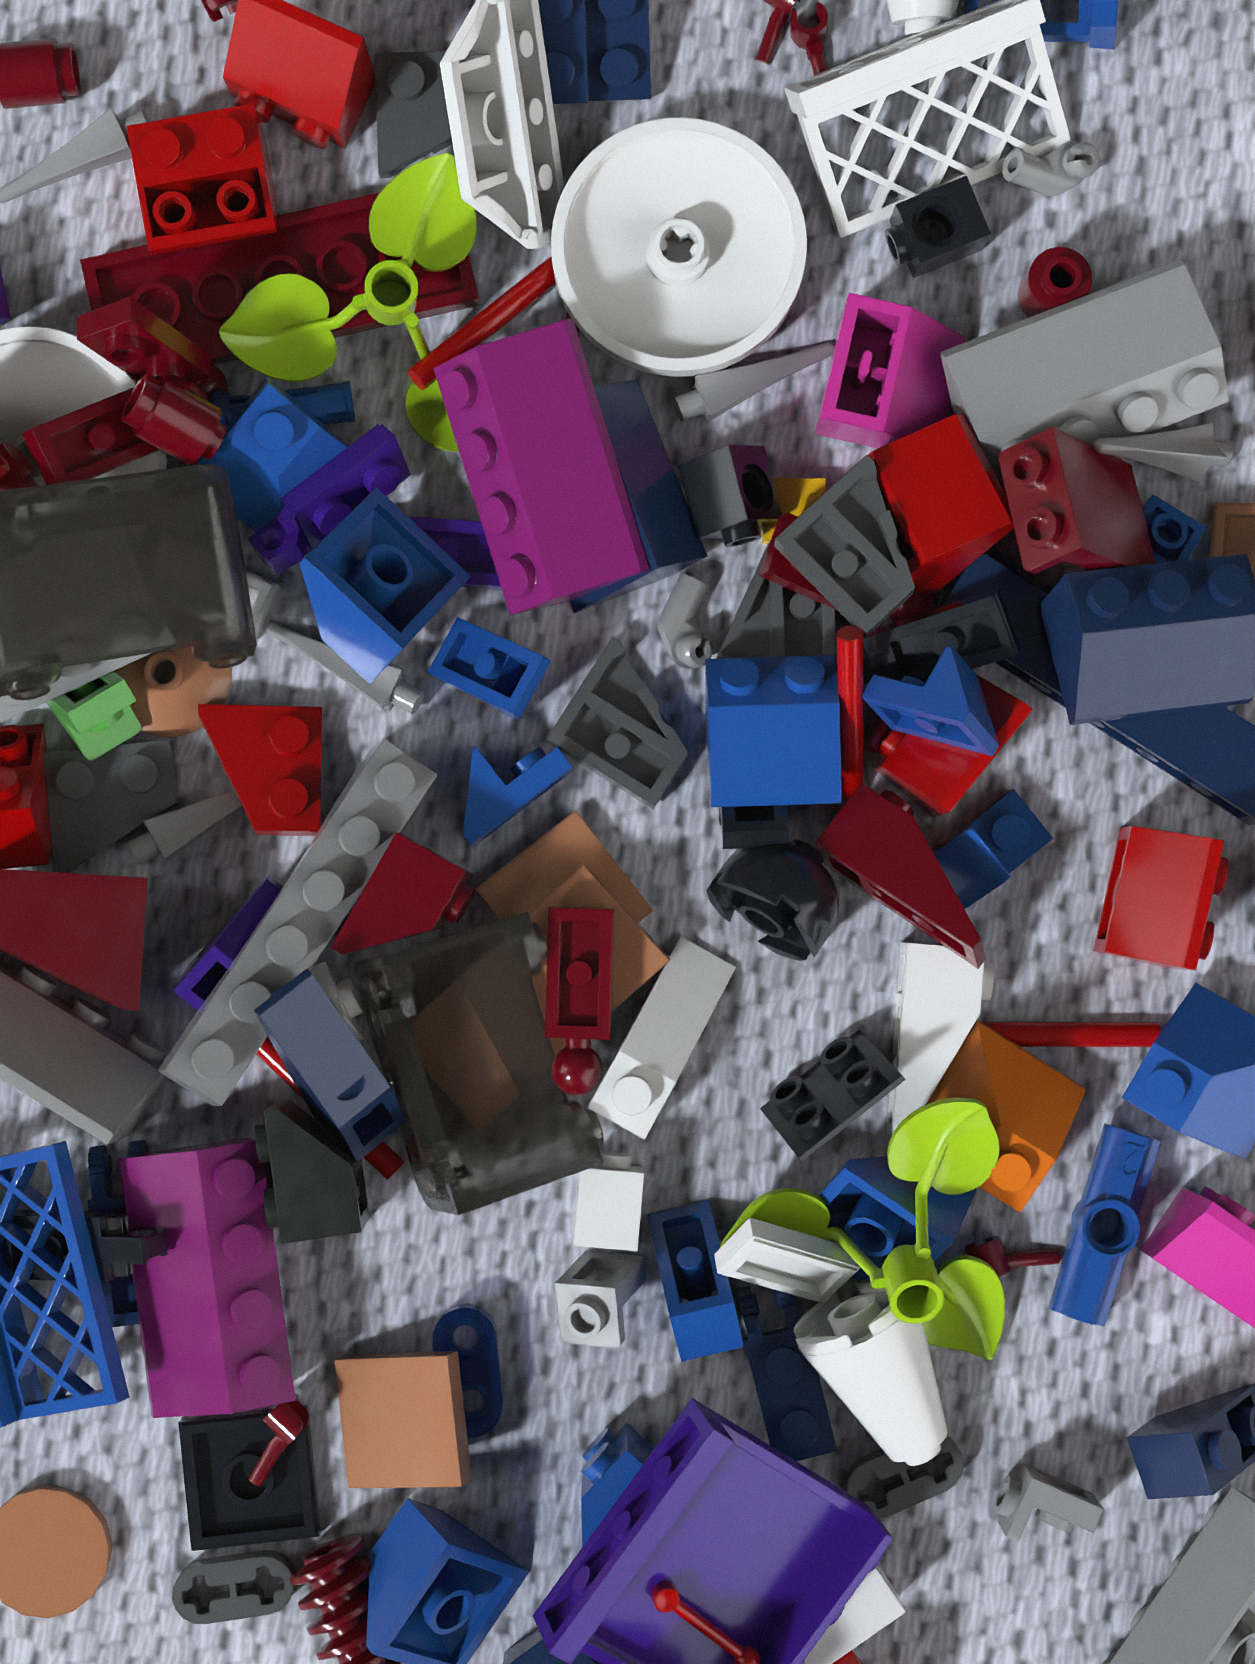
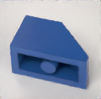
(695, 1294)

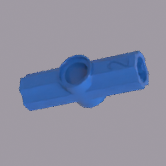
(1094, 1266)

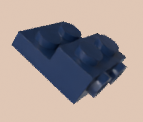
(597, 49)

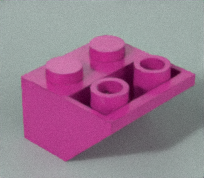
(884, 373)
(1210, 1247)

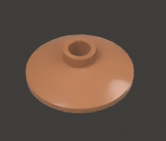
(173, 706)

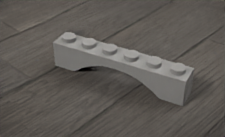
(299, 922)

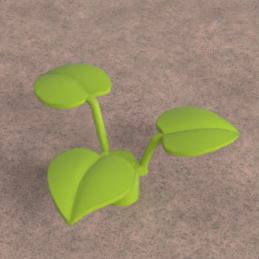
(285, 320)
(938, 1146)

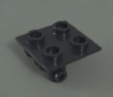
(830, 1093)

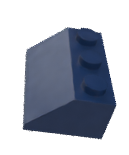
(652, 491)
(1153, 638)

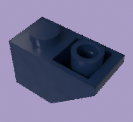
(1196, 1446)

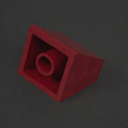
(77, 930)

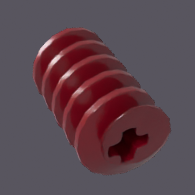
(342, 1596)

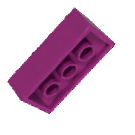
(541, 467)
(216, 1299)

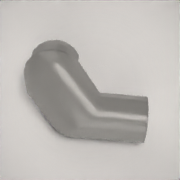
(1054, 171)
(679, 626)

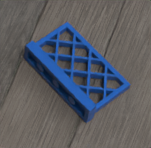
(19, 1352)

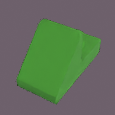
(97, 714)

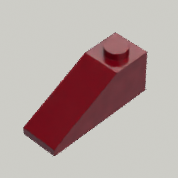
(887, 857)

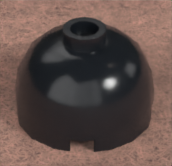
(780, 894)

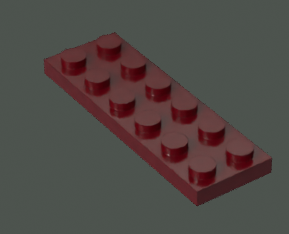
(206, 283)

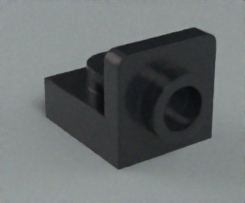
(753, 826)

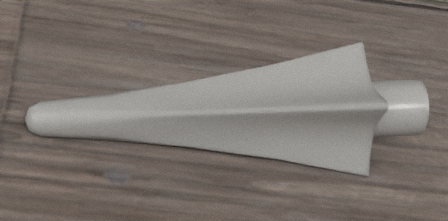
(95, 147)
(726, 388)
(1181, 451)
(384, 691)
(179, 828)

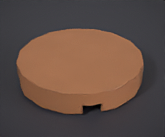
(51, 1551)

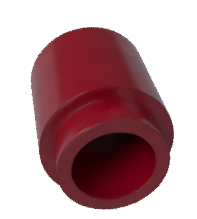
(37, 73)
(1060, 264)
(174, 419)

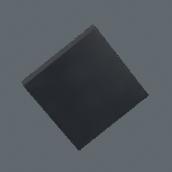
(222, 1501)

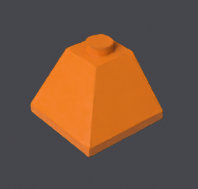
(1026, 1103)

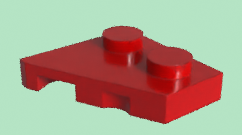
(271, 763)

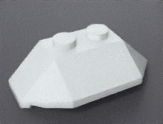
(504, 119)

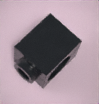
(949, 204)
(731, 494)

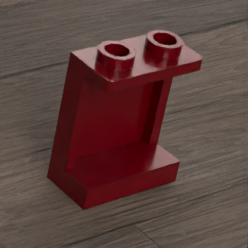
(1073, 505)

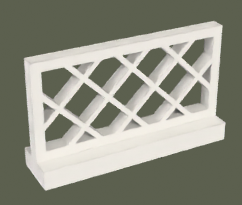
(910, 62)

